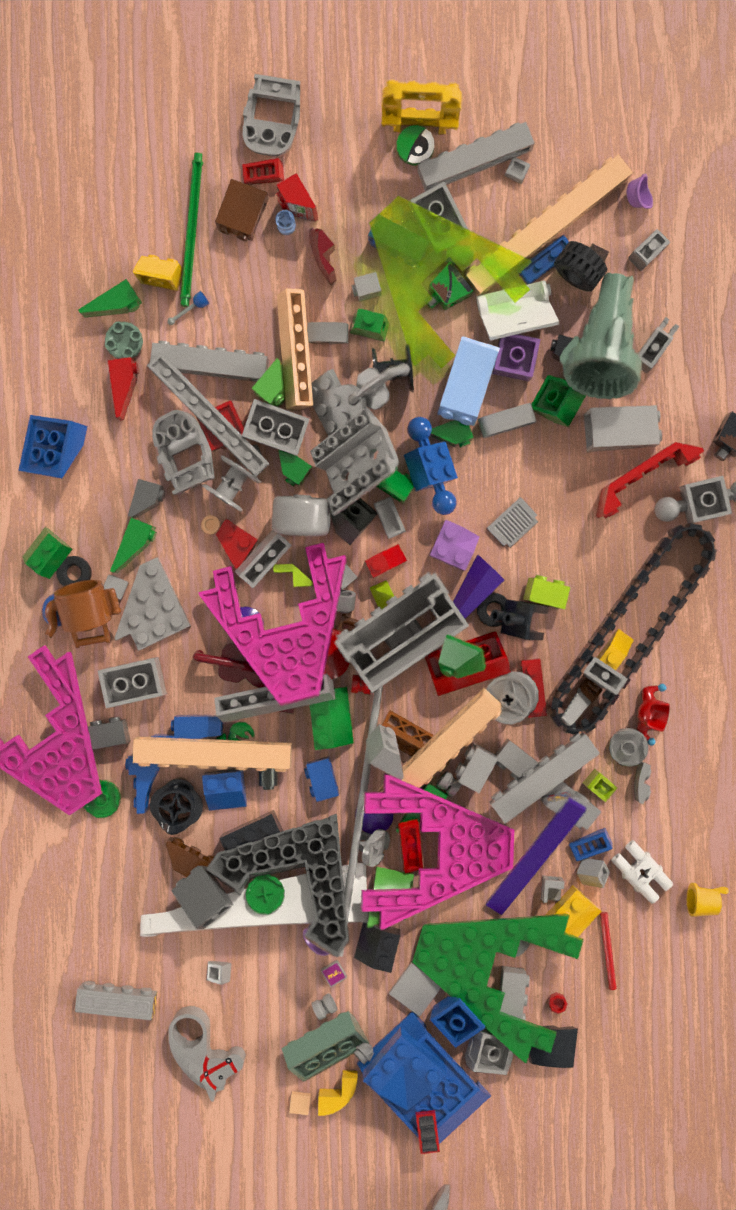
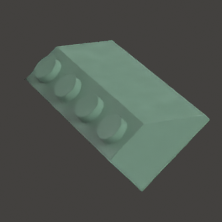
(324, 1046)

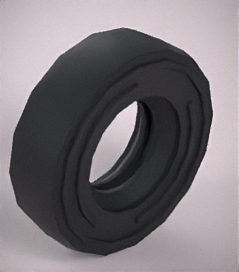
(73, 561)
(482, 609)

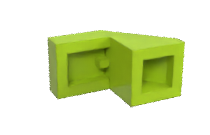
(299, 577)

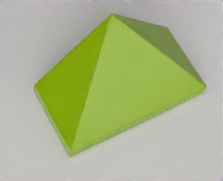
(382, 593)

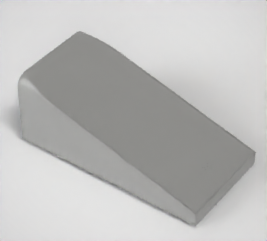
(649, 249)

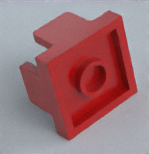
(231, 415)

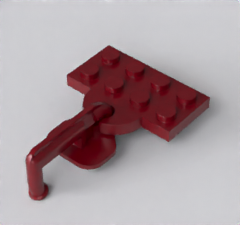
(233, 667)

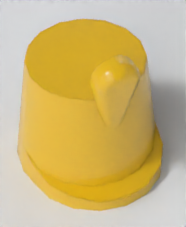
(704, 900)

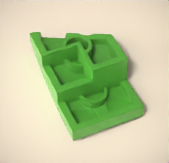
(388, 879)

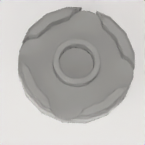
(628, 747)

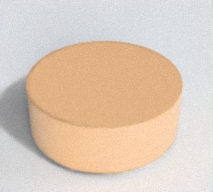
(210, 524)

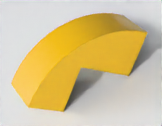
(335, 1099)

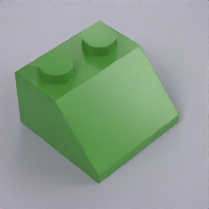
(271, 385)

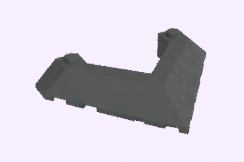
(307, 846)

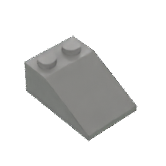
(441, 203)

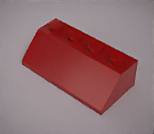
(495, 661)

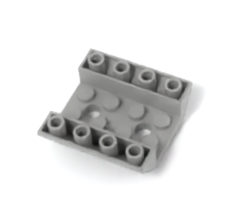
(352, 452)

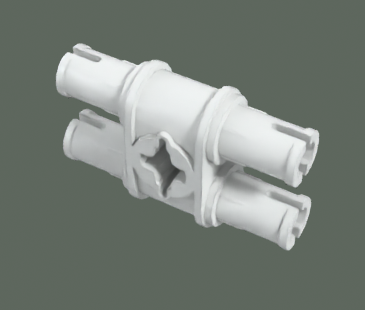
(650, 867)

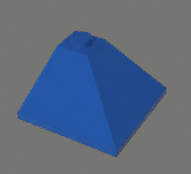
(51, 445)

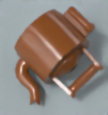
(82, 608)

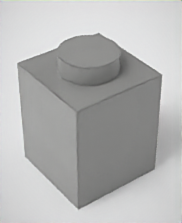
(366, 287)

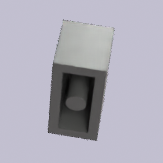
(108, 734)

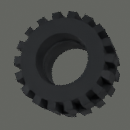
(580, 266)

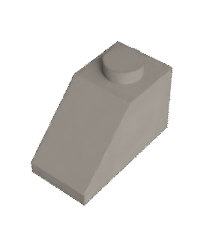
(604, 676)

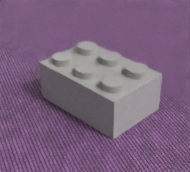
(132, 682)

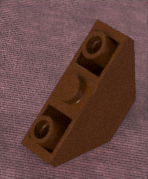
(184, 857)

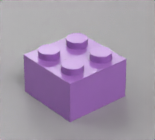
(516, 357)

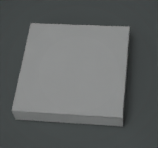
(414, 989)

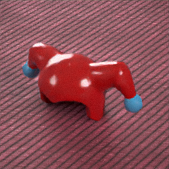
(652, 713)

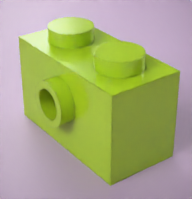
(547, 593)

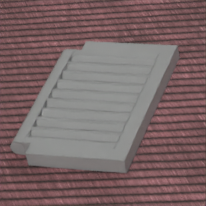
(513, 523)

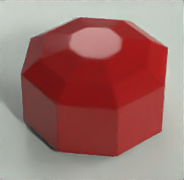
(557, 1003)

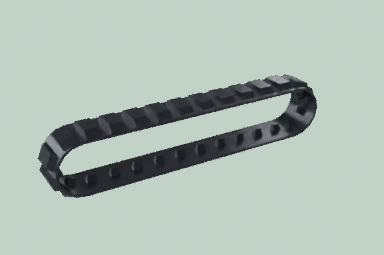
(666, 618)

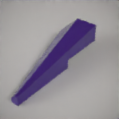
(477, 586)

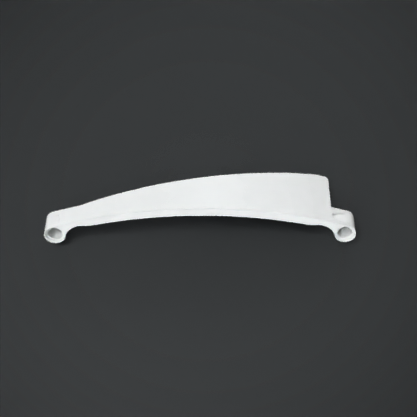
(295, 909)

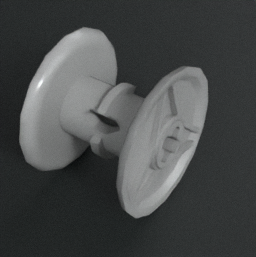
(231, 483)
(516, 694)

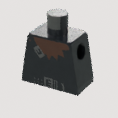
(726, 437)

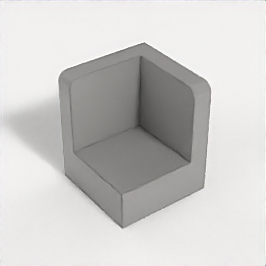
(593, 872)
(551, 888)

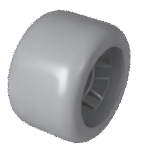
(301, 515)

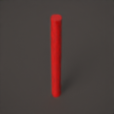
(608, 951)

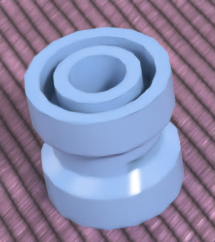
(284, 218)

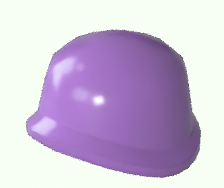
(639, 193)

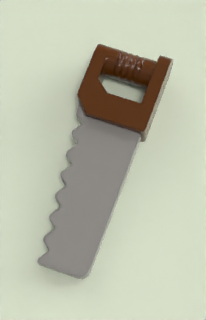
(581, 701)

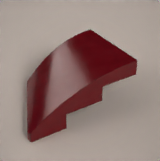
(322, 248)

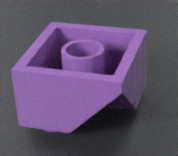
(454, 545)

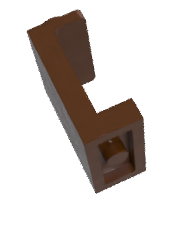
(241, 210)

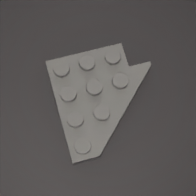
(152, 608)

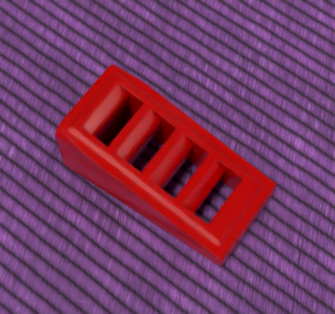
(271, 178)

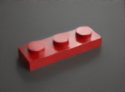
(533, 669)
(410, 846)

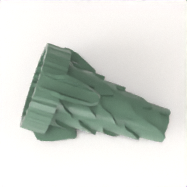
(604, 358)

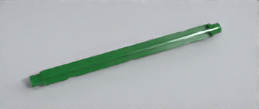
(191, 229)

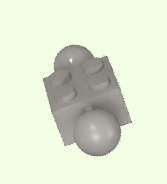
(699, 500)

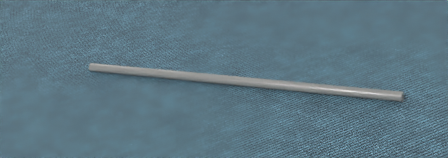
(360, 808)

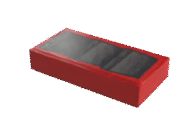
(427, 1132)

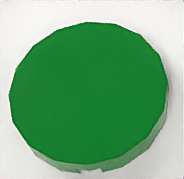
(265, 894)

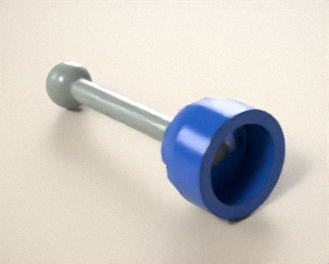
(199, 301)

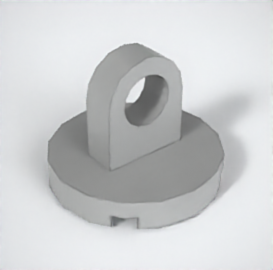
(374, 846)

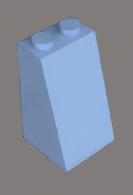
(468, 381)

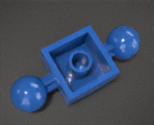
(431, 466)

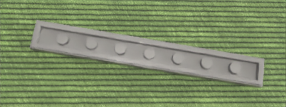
(208, 414)

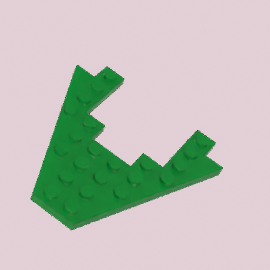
(462, 957)

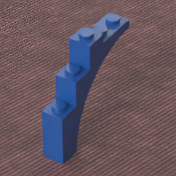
(184, 727)

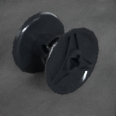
(384, 365)

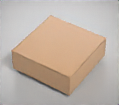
(300, 1103)

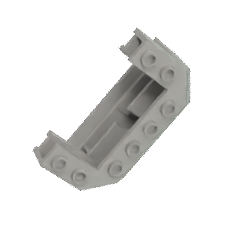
(401, 632)

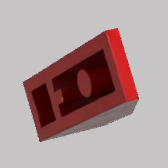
(123, 381)

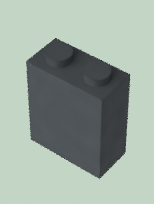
(201, 897)

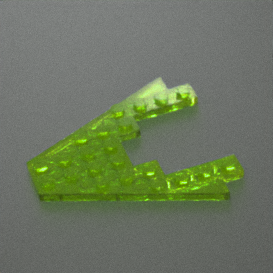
(413, 246)

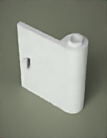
(507, 318)

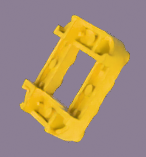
(395, 116)

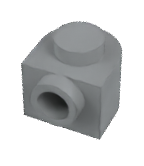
(346, 601)

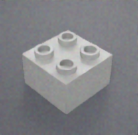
(476, 767)

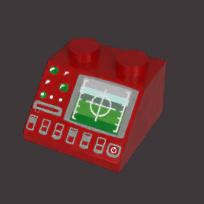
(295, 198)

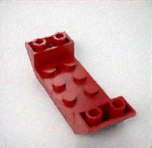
(681, 454)

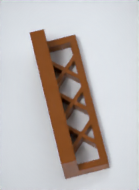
(405, 742)

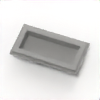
(389, 517)

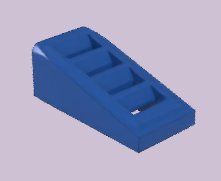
(588, 839)

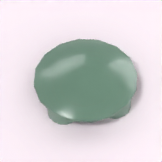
(123, 340)

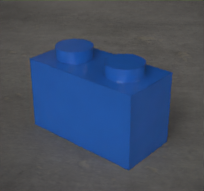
(322, 779)

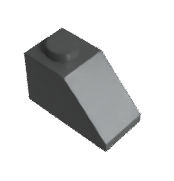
(146, 497)

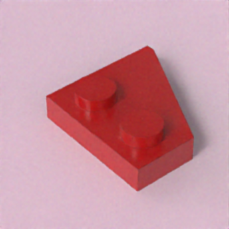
(235, 542)

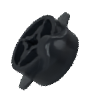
(172, 824)

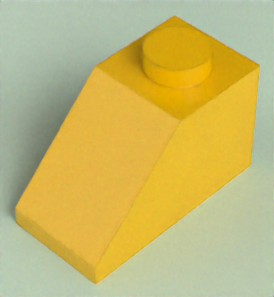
(616, 649)

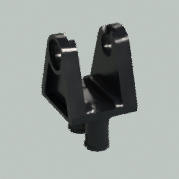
(517, 619)

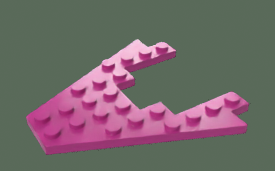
(290, 656)
(64, 763)
(468, 850)

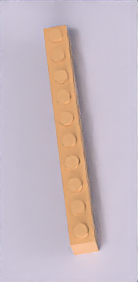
(557, 218)

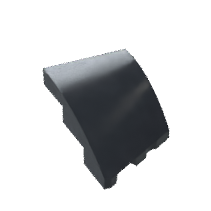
(562, 1052)

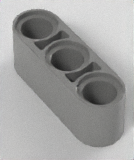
(507, 420)

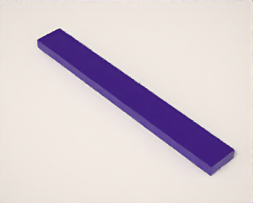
(536, 855)

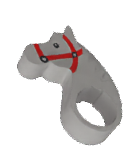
(196, 1058)

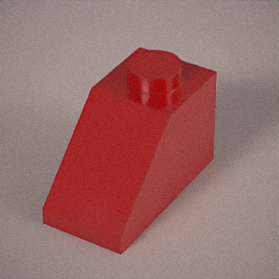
(385, 560)

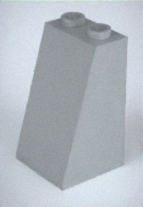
(622, 428)

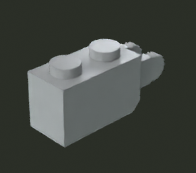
(656, 345)

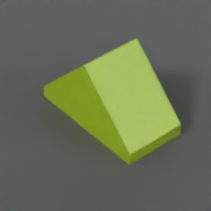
(599, 785)

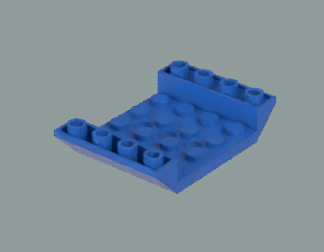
(452, 1098)

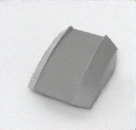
(488, 1054)

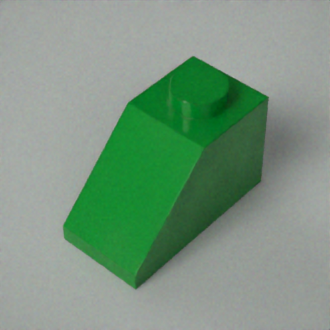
(453, 433)
(294, 468)

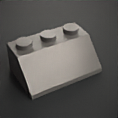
(275, 427)

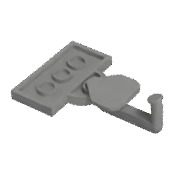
(340, 403)

